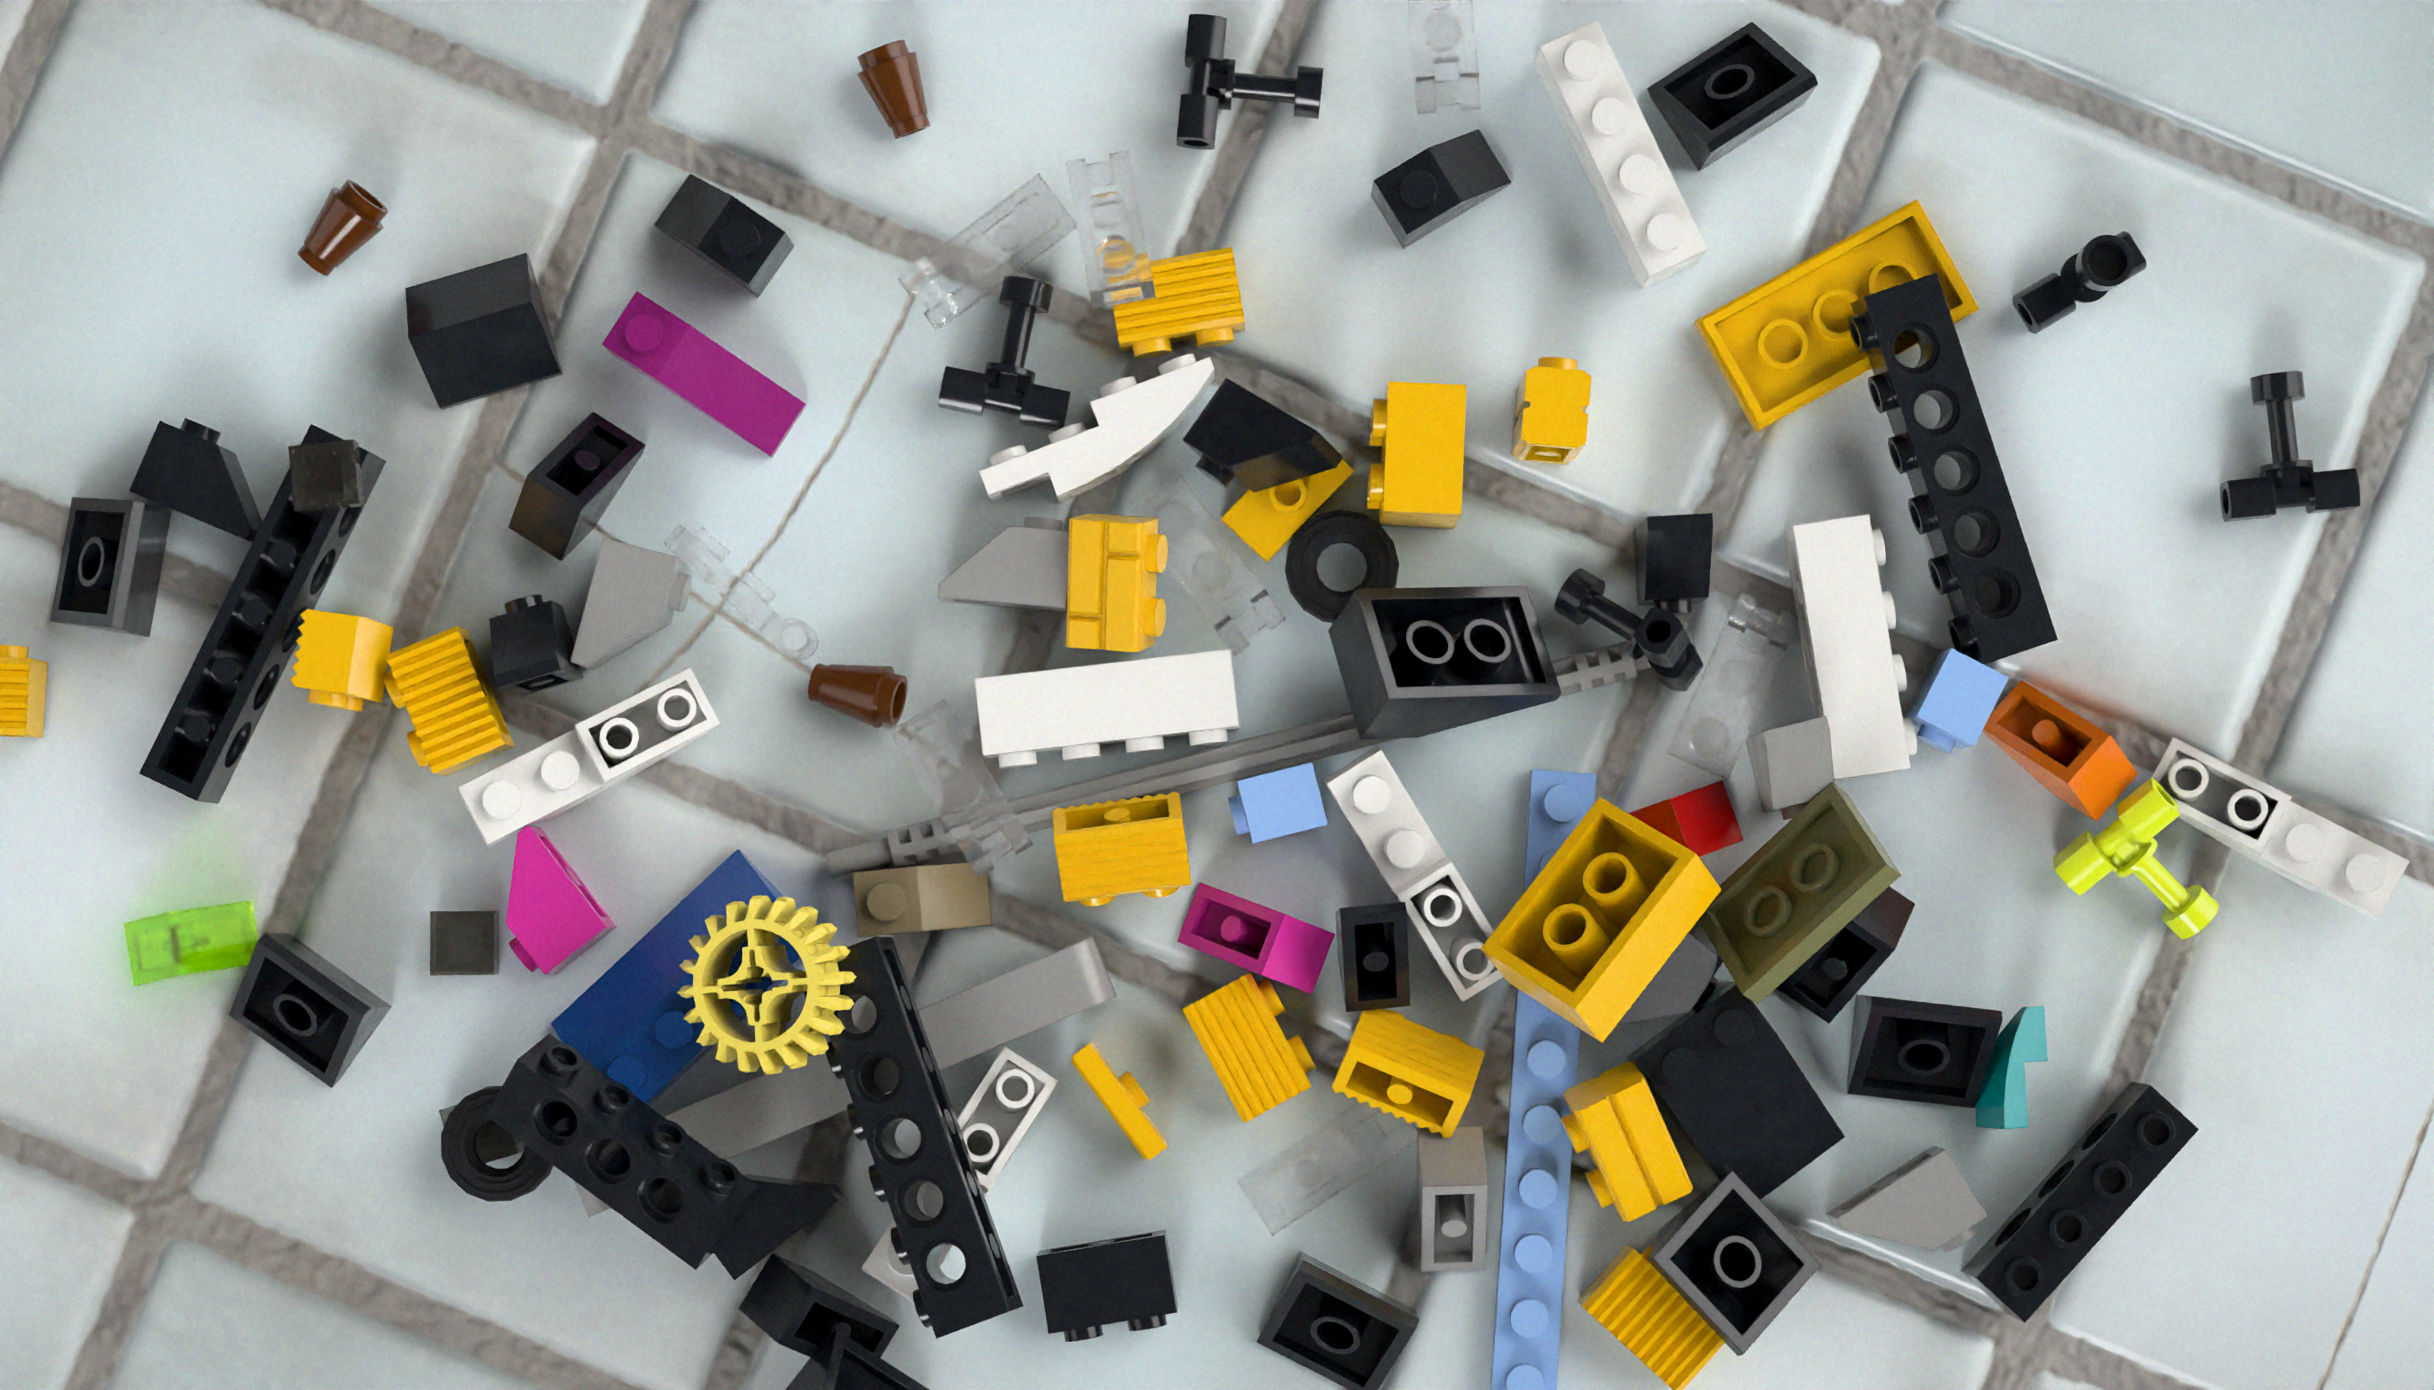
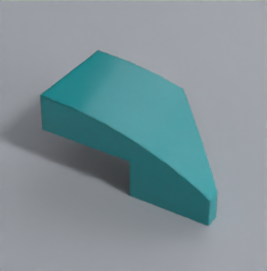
(2003, 1091)

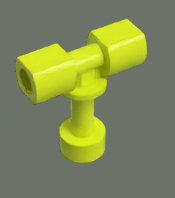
(2128, 849)

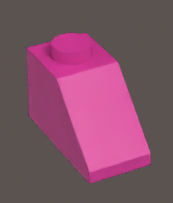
(550, 907)
(1256, 937)

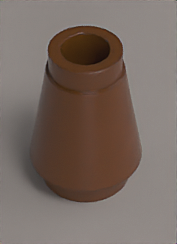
(896, 87)
(342, 227)
(860, 691)

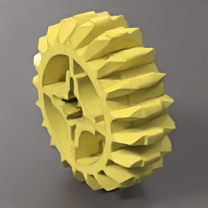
(768, 1011)

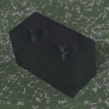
(1107, 1284)

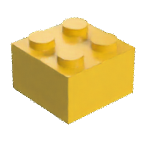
(1420, 455)

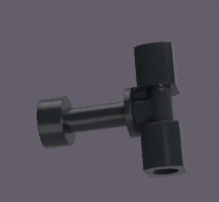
(1216, 83)
(2083, 279)
(1008, 384)
(2286, 480)
(1656, 636)

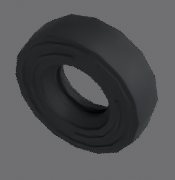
(1330, 529)
(467, 1168)

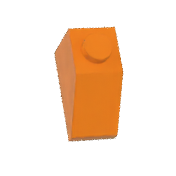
(2060, 750)

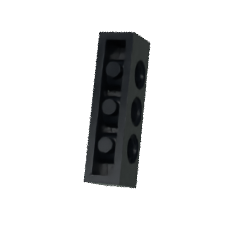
(622, 1150)
(2079, 1200)

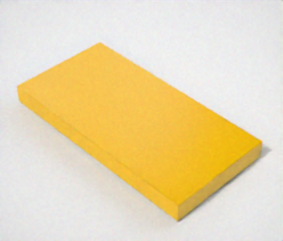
(1793, 334)

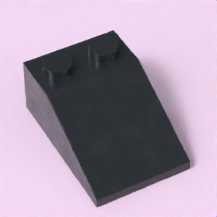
(1440, 658)
(1737, 1092)

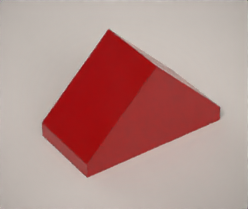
(1696, 819)

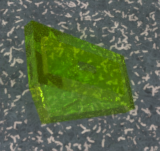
(191, 942)

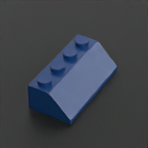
(633, 1015)

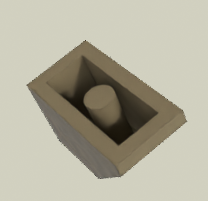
(920, 899)

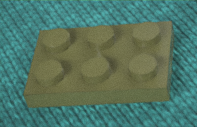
(1797, 893)

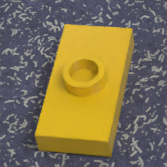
(1274, 515)
(1122, 1099)

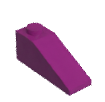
(703, 374)

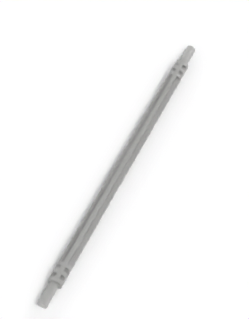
(1199, 769)

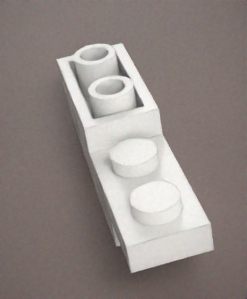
(1130, 425)
(589, 758)
(2277, 831)
(1416, 870)
(992, 1130)

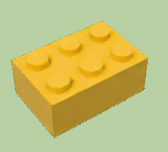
(1601, 919)

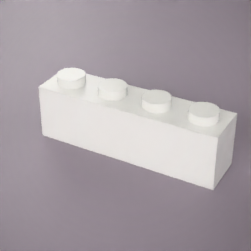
(1619, 154)
(1848, 644)
(1107, 705)

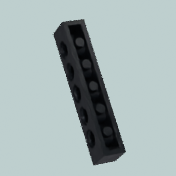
(2021, 615)
(252, 639)
(942, 1156)

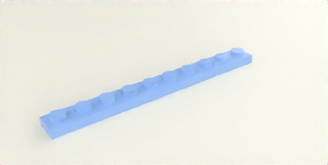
(1536, 1143)

